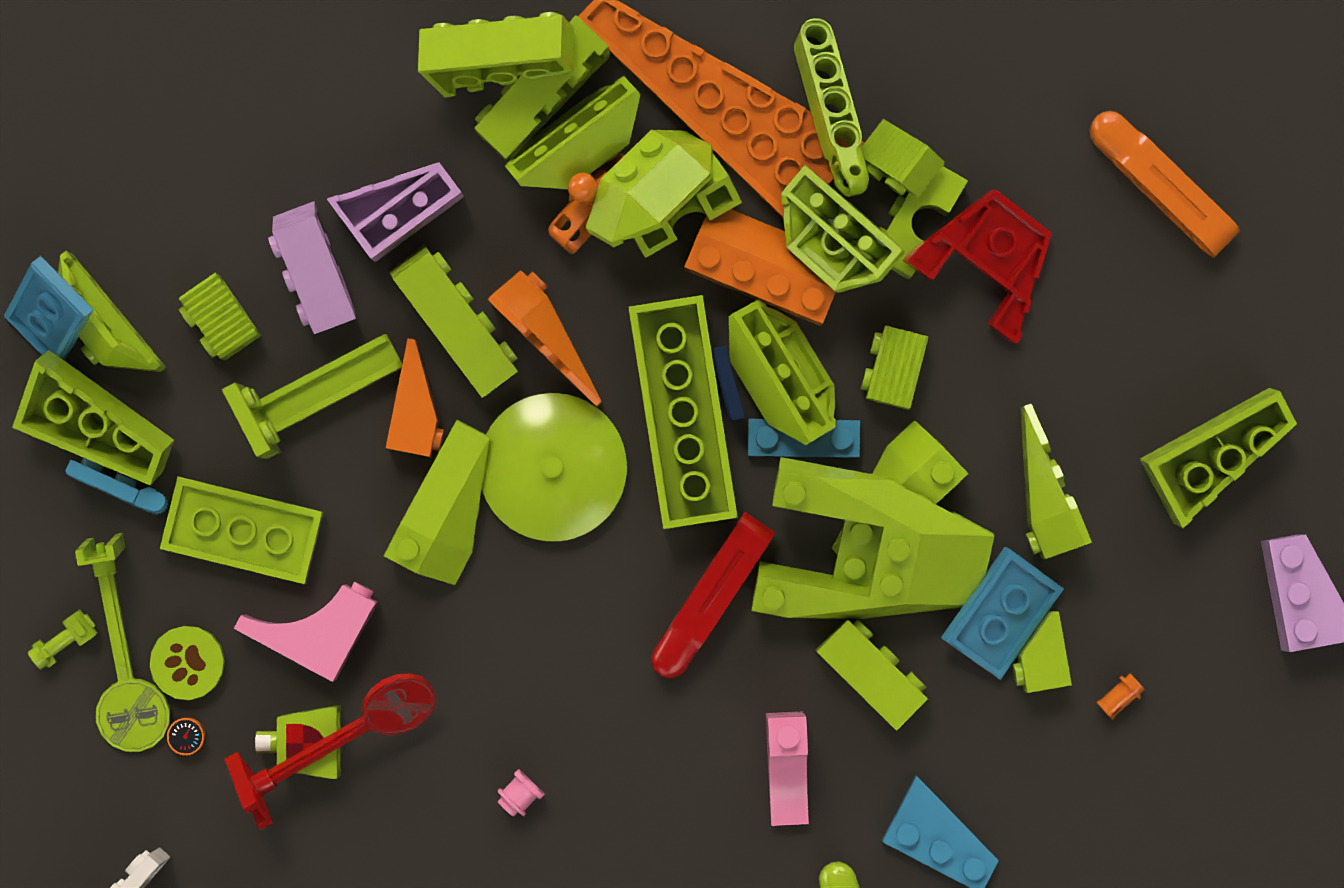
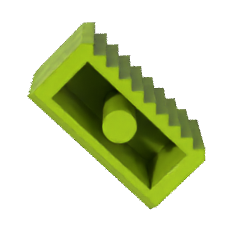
(900, 159)
(219, 317)
(895, 367)

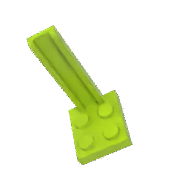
(268, 416)

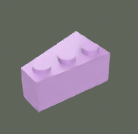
(397, 208)
(311, 268)
(1302, 595)

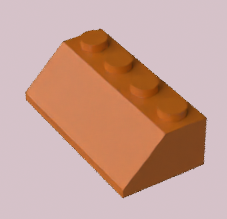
(756, 263)

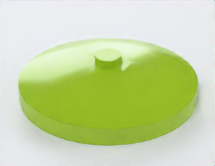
(554, 467)

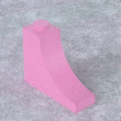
(322, 639)
(787, 767)

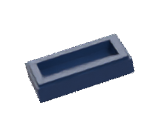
(727, 383)

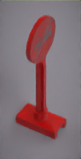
(388, 709)

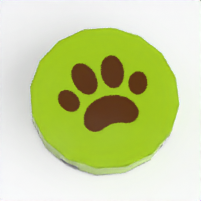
(187, 662)

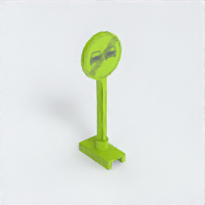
(131, 711)

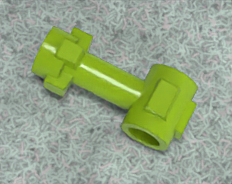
(78, 629)

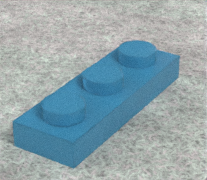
(839, 442)

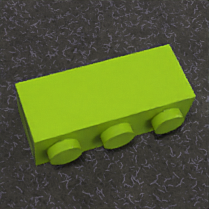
(873, 672)

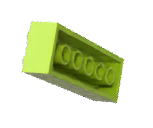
(682, 412)

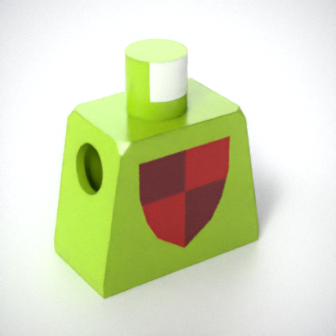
(299, 732)

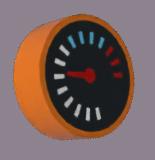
(186, 736)

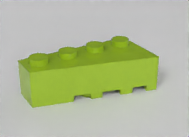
(495, 51)
(532, 103)
(453, 321)
(1208, 458)

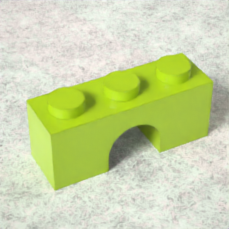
(939, 195)
(712, 199)

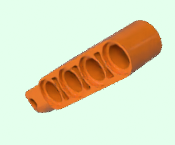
(1163, 182)

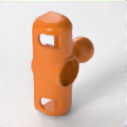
(582, 193)

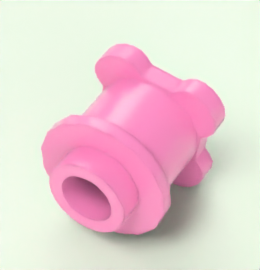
(519, 794)

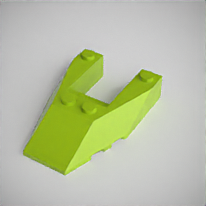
(892, 553)

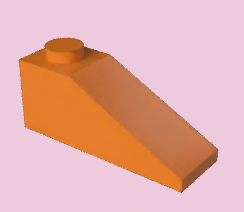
(414, 412)

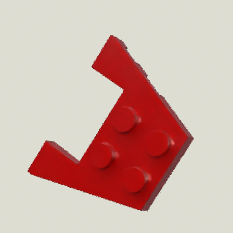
(1001, 245)

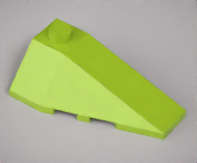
(918, 465)
(1051, 515)
(442, 518)

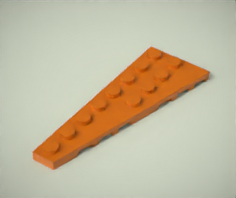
(744, 120)

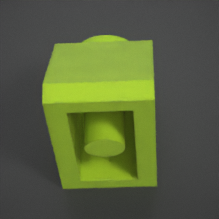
(1043, 658)

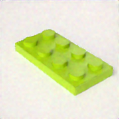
(241, 530)

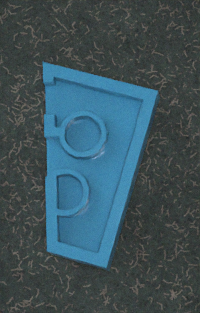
(938, 838)

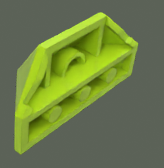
(579, 139)
(649, 185)
(834, 235)
(107, 333)
(781, 372)

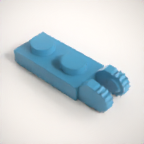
(119, 487)

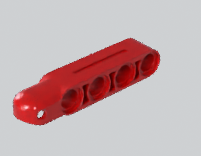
(711, 596)

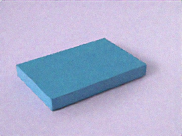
(48, 310)
(1002, 613)

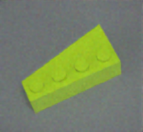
(89, 421)

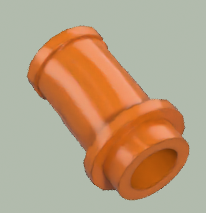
(1121, 696)

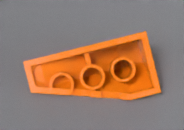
(532, 314)

